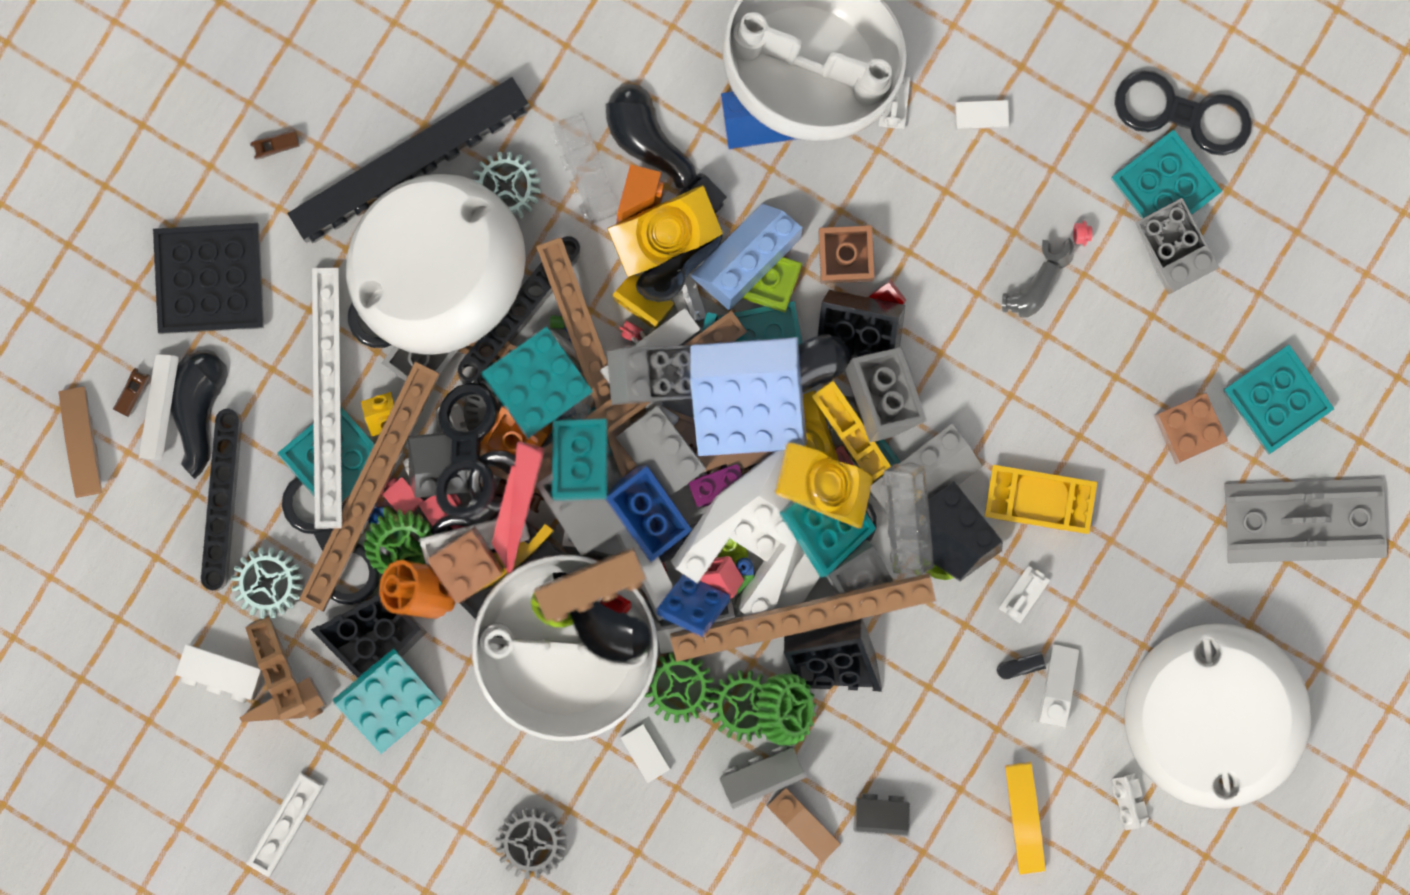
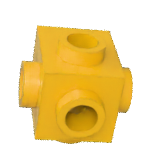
(377, 411)

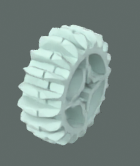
(522, 202)
(273, 593)

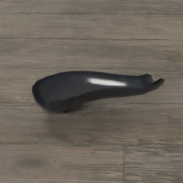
(637, 132)
(665, 280)
(822, 360)
(195, 390)
(610, 634)

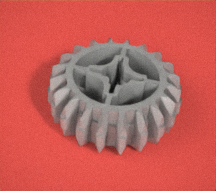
(553, 845)

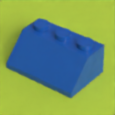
(743, 128)
(647, 512)

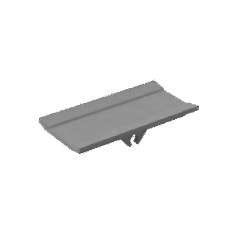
(1305, 521)

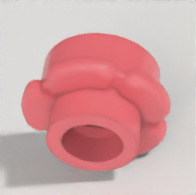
(1082, 233)
(630, 330)

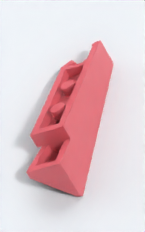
(516, 502)

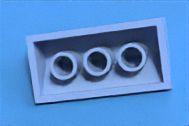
(747, 254)

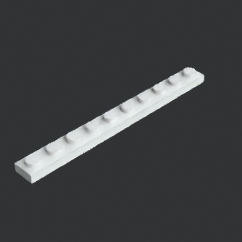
(326, 398)

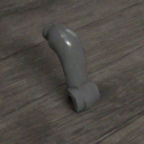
(1034, 296)

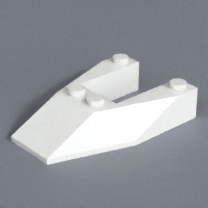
(751, 517)

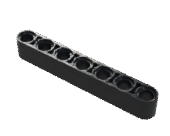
(513, 322)
(216, 487)

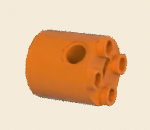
(414, 591)

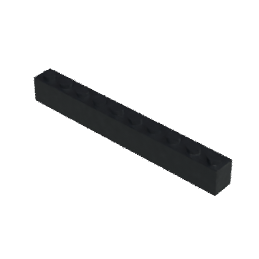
(409, 160)

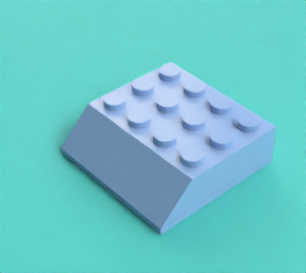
(747, 396)

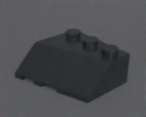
(862, 322)
(960, 533)
(368, 634)
(834, 657)

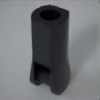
(1022, 665)

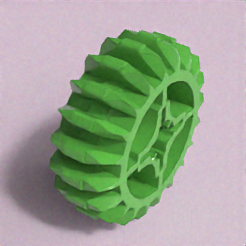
(395, 536)
(723, 694)
(691, 707)
(785, 709)

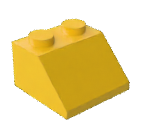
(648, 311)

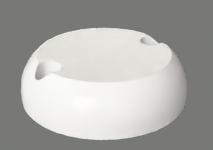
(814, 64)
(435, 263)
(543, 672)
(1217, 716)

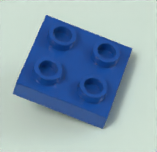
(693, 605)

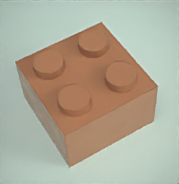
(846, 254)
(1191, 428)
(466, 565)

